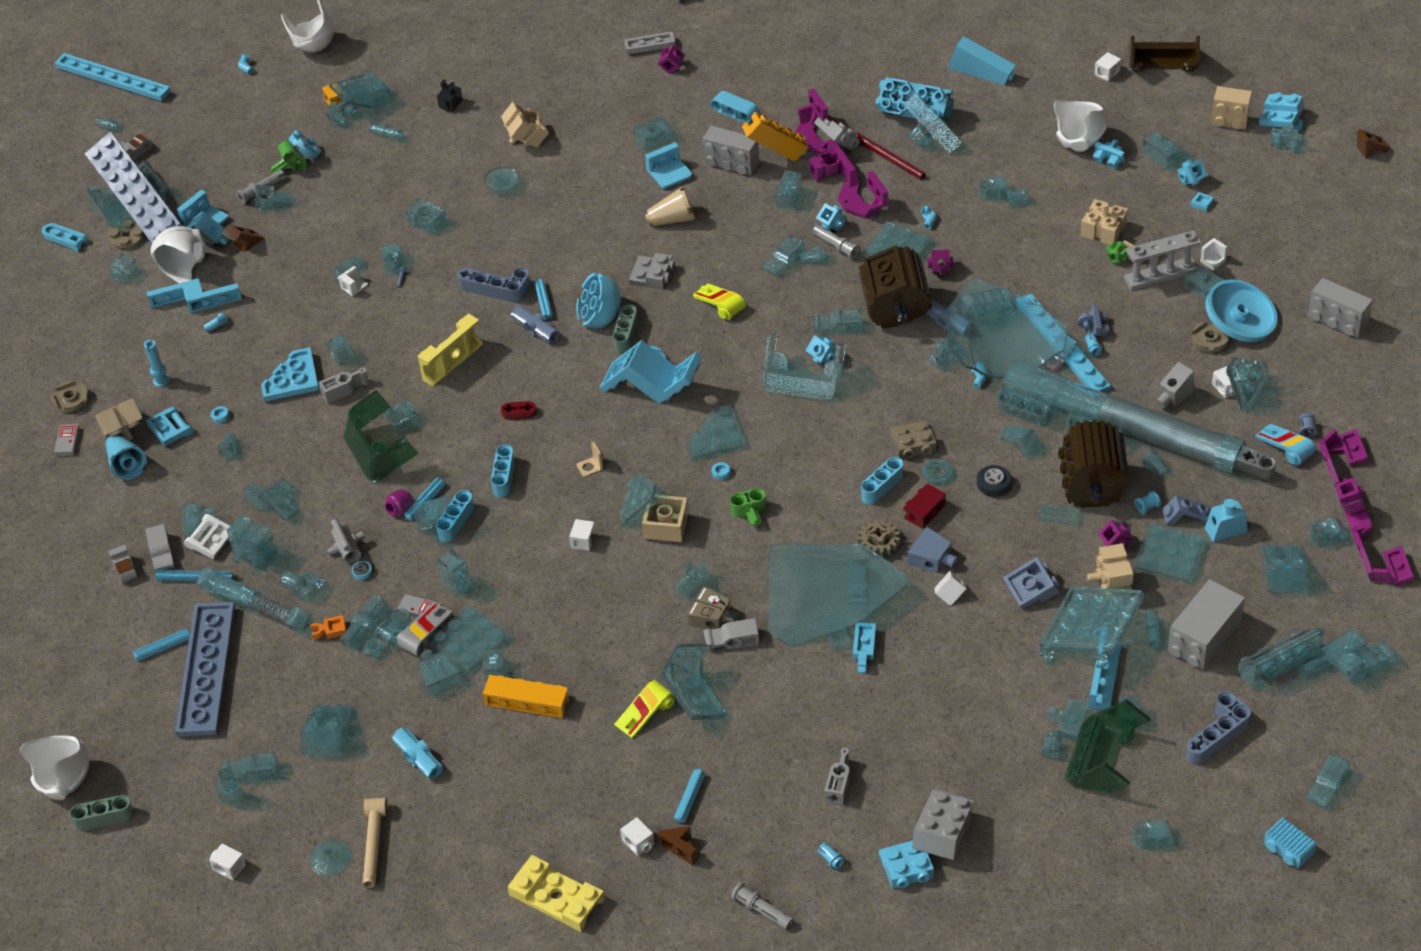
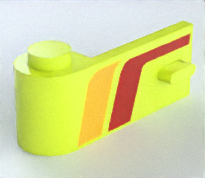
(726, 301)
(644, 706)

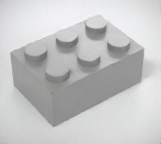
(730, 150)
(1340, 307)
(942, 824)

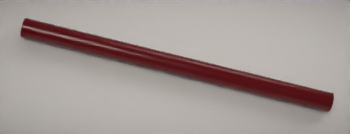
(886, 154)

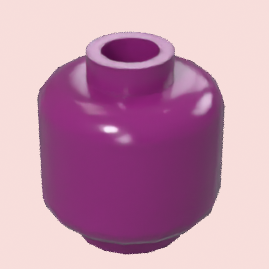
(398, 502)

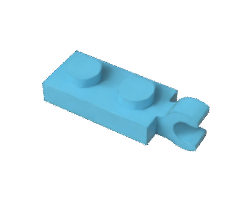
(864, 644)

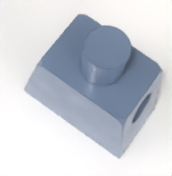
(931, 552)

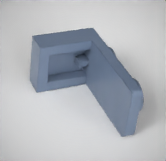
(1179, 506)

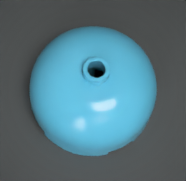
(603, 301)

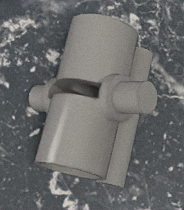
(345, 542)

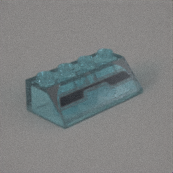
(1280, 657)

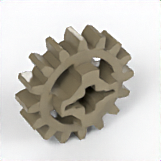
(879, 537)

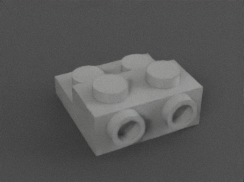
(839, 133)
(652, 271)

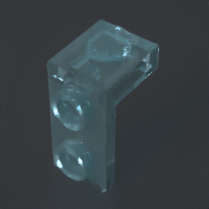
(1025, 437)

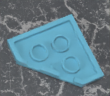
(292, 377)

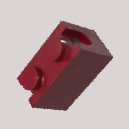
(924, 506)

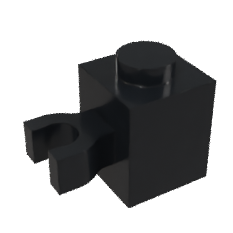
(449, 96)

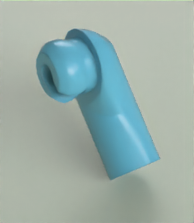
(244, 64)
(979, 381)

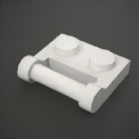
(213, 541)

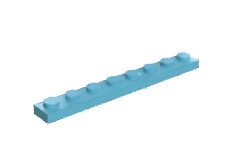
(113, 77)
(1082, 366)

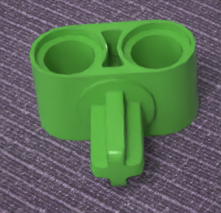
(290, 157)
(749, 504)

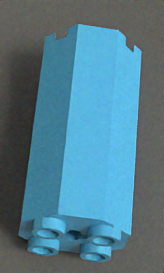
(897, 92)

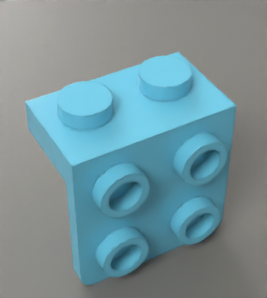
(666, 166)

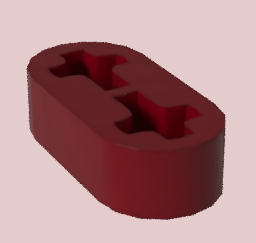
(518, 410)

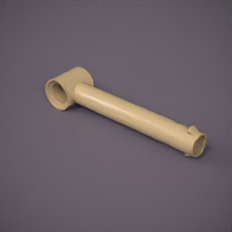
(373, 810)

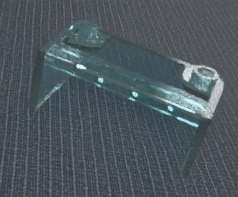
(796, 382)

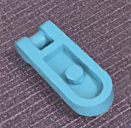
(64, 236)

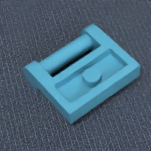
(164, 428)

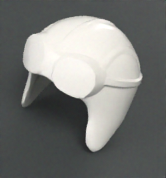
(311, 35)
(1079, 123)
(178, 251)
(56, 764)

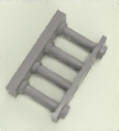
(1163, 272)

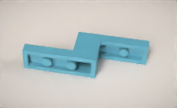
(194, 296)

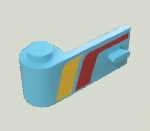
(1296, 446)

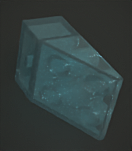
(363, 90)
(1284, 568)
(326, 729)

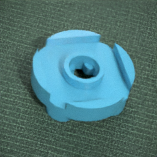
(306, 145)

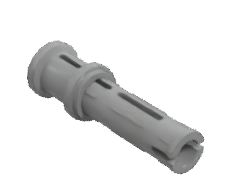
(250, 192)
(841, 244)
(754, 901)

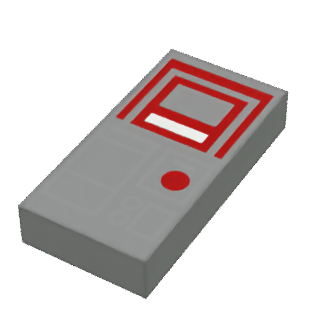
(66, 440)
(415, 605)

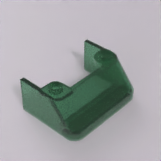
(378, 458)
(1098, 747)

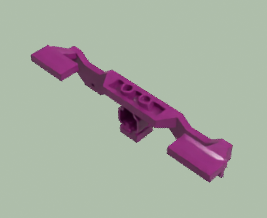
(833, 160)
(1355, 511)

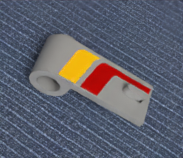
(415, 636)

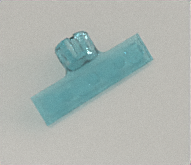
(930, 126)

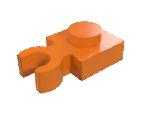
(332, 628)

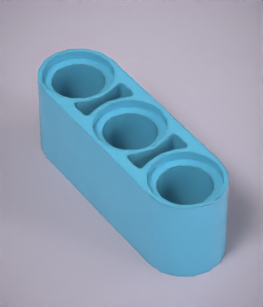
(734, 106)
(503, 471)
(882, 480)
(455, 516)

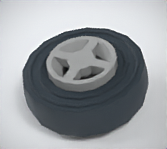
(1000, 477)

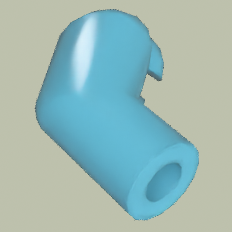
(930, 217)
(221, 320)

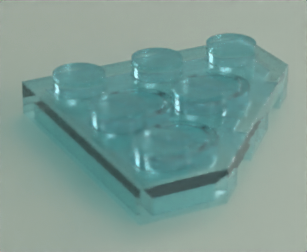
(1247, 380)
(716, 435)
(640, 497)

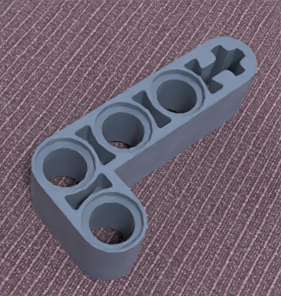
(495, 286)
(1232, 721)

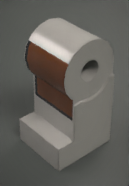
(137, 146)
(122, 563)

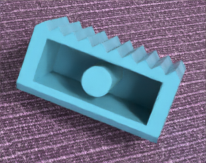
(1290, 843)

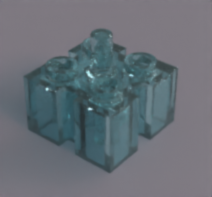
(251, 542)

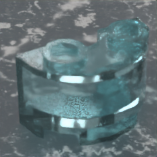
(403, 417)

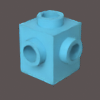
(1192, 172)
(831, 217)
(822, 349)

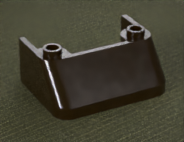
(1164, 55)

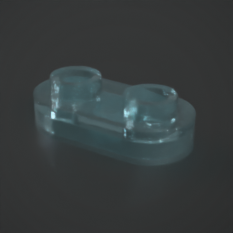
(346, 265)
(251, 494)

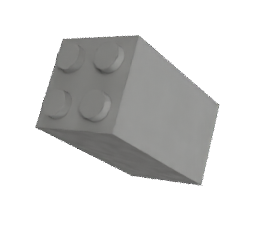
(1206, 624)

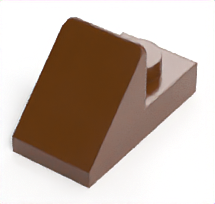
(1368, 142)
(244, 237)
(677, 842)

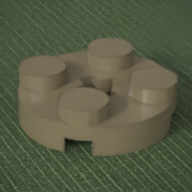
(120, 241)
(1209, 345)
(77, 401)

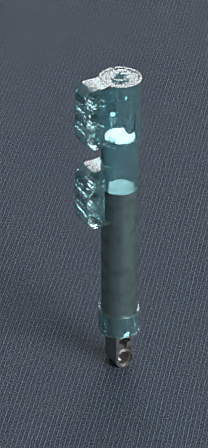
(1049, 392)

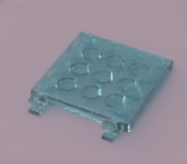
(1091, 622)

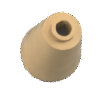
(671, 210)

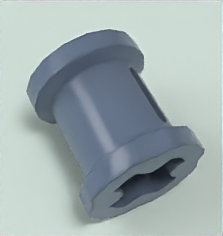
(1307, 424)

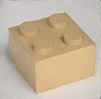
(1231, 107)
(666, 519)

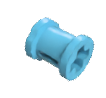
(1147, 502)

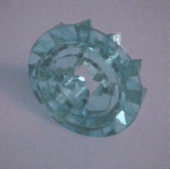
(935, 465)

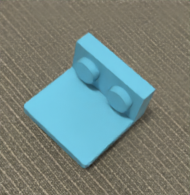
(196, 205)

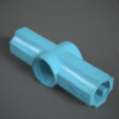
(417, 753)

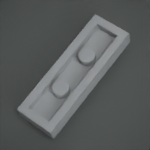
(649, 42)

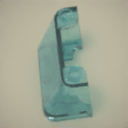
(110, 208)

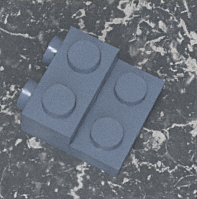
(1031, 583)

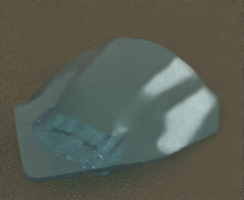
(995, 326)
(825, 588)

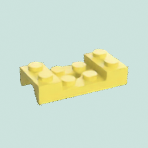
(440, 361)
(538, 882)

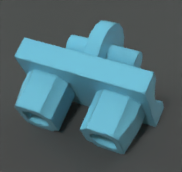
(1111, 151)

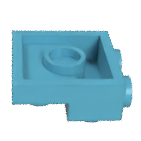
(1281, 110)
(906, 865)

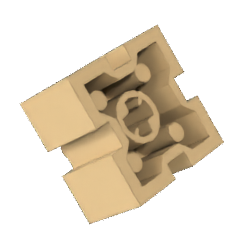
(524, 125)
(1104, 222)
(119, 419)
(1113, 568)

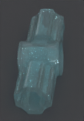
(363, 622)

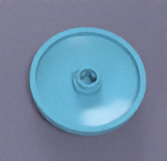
(1241, 310)

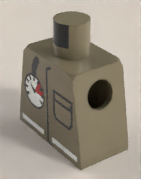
(710, 610)

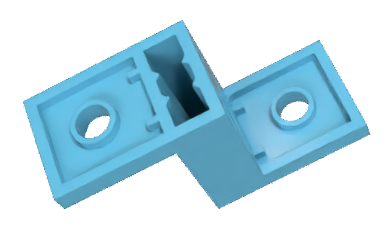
(651, 372)

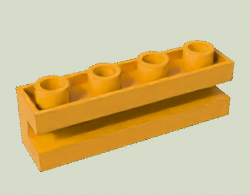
(775, 136)
(526, 696)

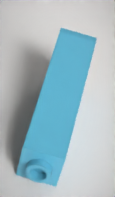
(981, 62)

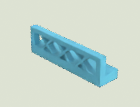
(1104, 682)

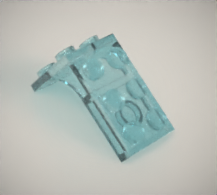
(686, 681)

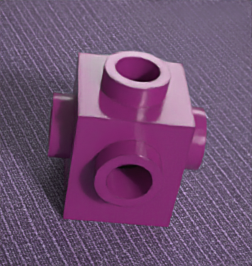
(671, 59)
(945, 256)
(1116, 533)

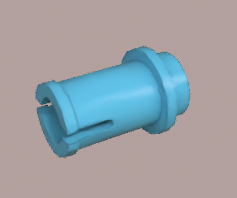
(1094, 347)
(835, 859)

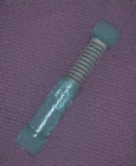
(214, 582)

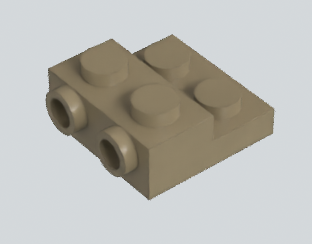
(913, 439)

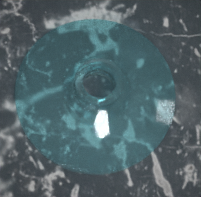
(501, 179)
(331, 864)

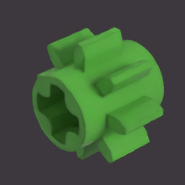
(1116, 252)

